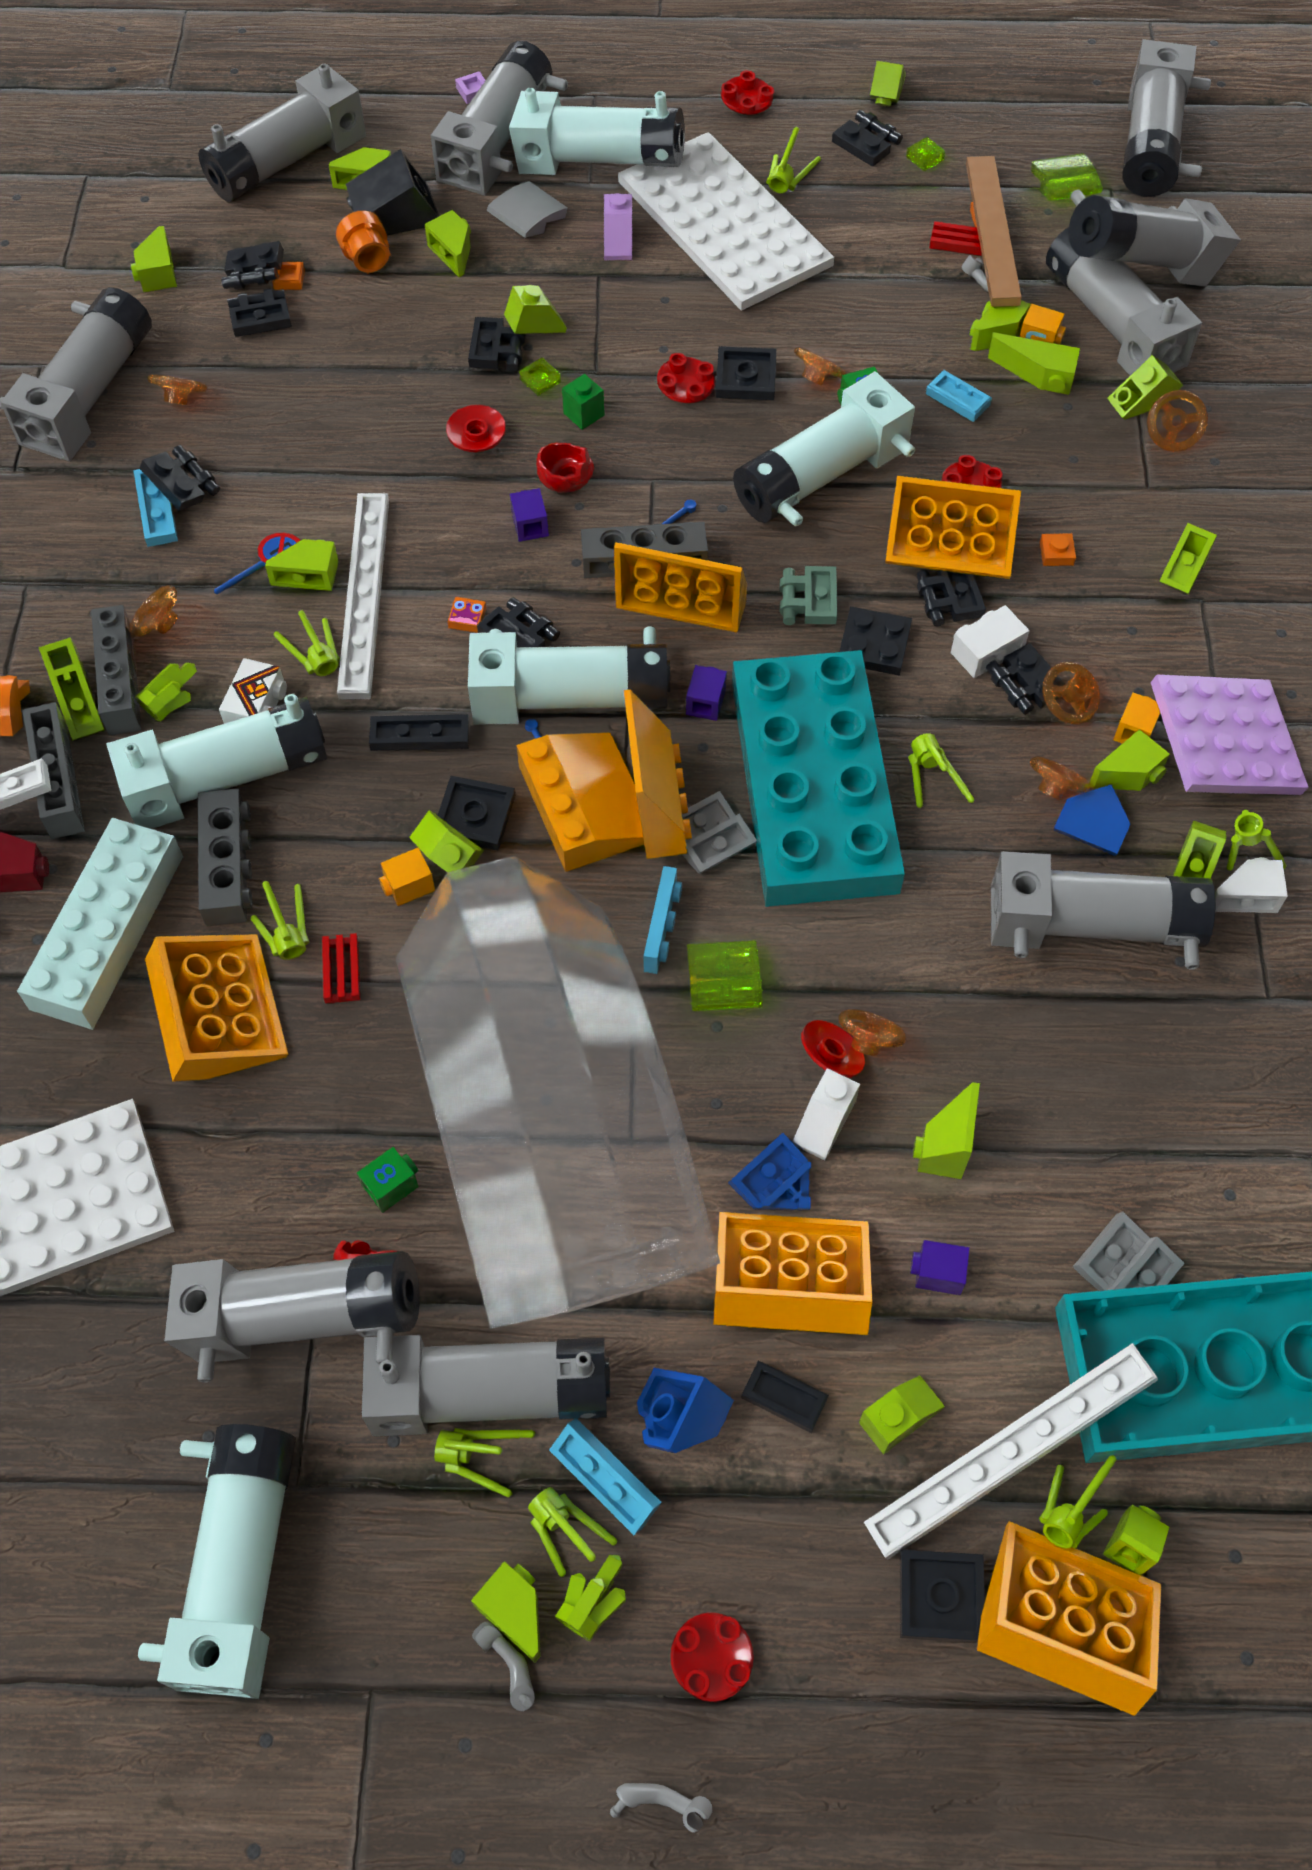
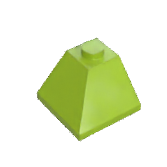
(949, 1137)

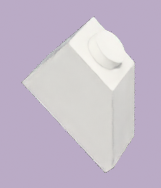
(1253, 887)
(826, 1114)

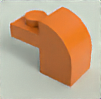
(11, 694)

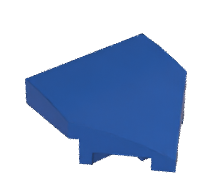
(1095, 819)
(775, 1178)

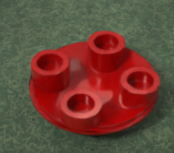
(747, 94)
(686, 379)
(973, 472)
(712, 1656)

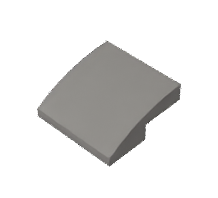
(527, 209)
(715, 833)
(1127, 1258)

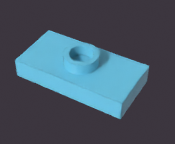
(958, 395)

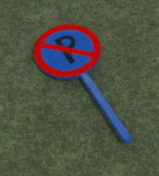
(268, 548)

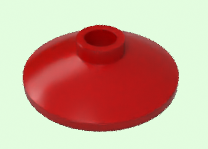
(475, 428)
(831, 1048)

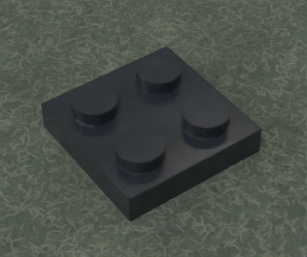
(746, 373)
(880, 638)
(477, 810)
(941, 1595)

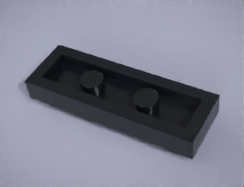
(419, 732)

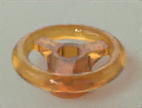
(817, 366)
(175, 388)
(1169, 412)
(158, 612)
(1075, 692)
(1058, 778)
(871, 1034)

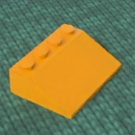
(953, 527)
(679, 587)
(657, 781)
(582, 795)
(214, 1004)
(793, 1273)
(1073, 1620)

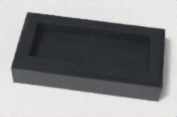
(784, 1396)

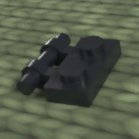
(862, 143)
(252, 265)
(259, 312)
(487, 347)
(172, 480)
(960, 593)
(512, 620)
(1029, 671)

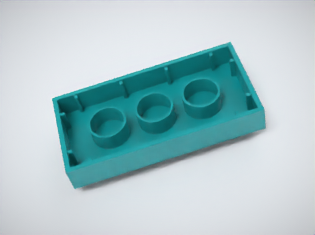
(816, 779)
(1224, 1357)

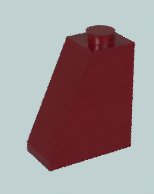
(21, 865)

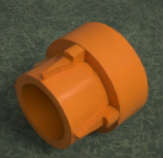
(363, 241)

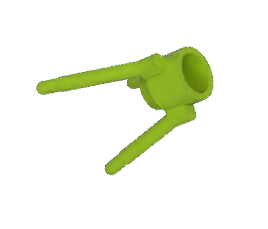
(782, 176)
(321, 657)
(929, 754)
(1249, 832)
(287, 941)
(458, 1446)
(551, 1512)
(1064, 1523)

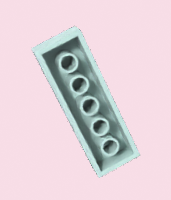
(101, 923)

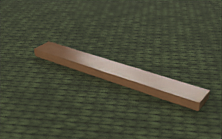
(993, 232)

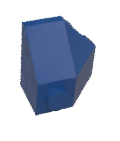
(681, 1410)

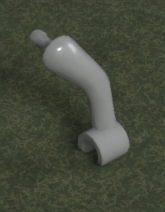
(972, 268)
(521, 1688)
(647, 1793)

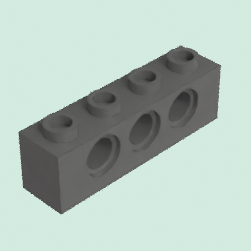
(677, 538)
(115, 670)
(49, 740)
(217, 811)

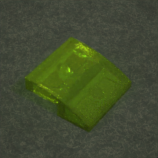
(1066, 174)
(724, 975)

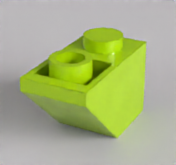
(1001, 320)
(1143, 388)

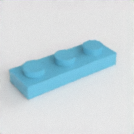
(155, 512)
(662, 920)
(605, 1476)

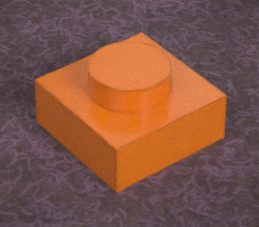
(1057, 549)

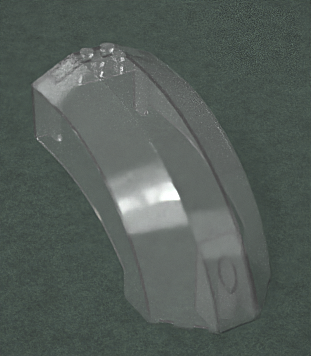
(549, 1096)

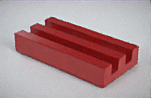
(955, 238)
(339, 943)

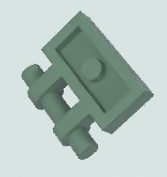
(819, 595)

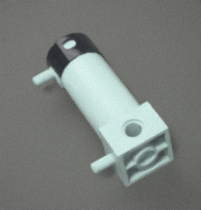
(553, 133)
(868, 426)
(561, 677)
(164, 775)
(230, 1565)

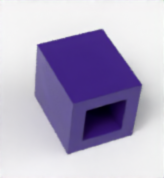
(529, 514)
(706, 692)
(940, 1267)

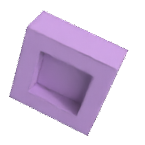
(469, 85)

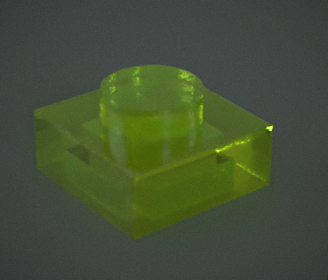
(925, 153)
(540, 376)

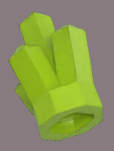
(164, 692)
(587, 1608)

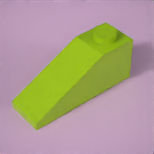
(1037, 362)
(72, 688)

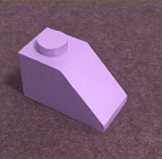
(617, 226)

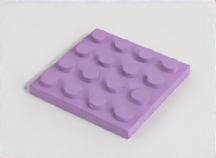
(1228, 735)

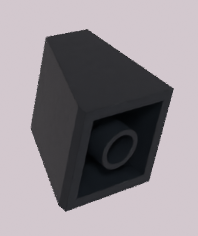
(394, 194)

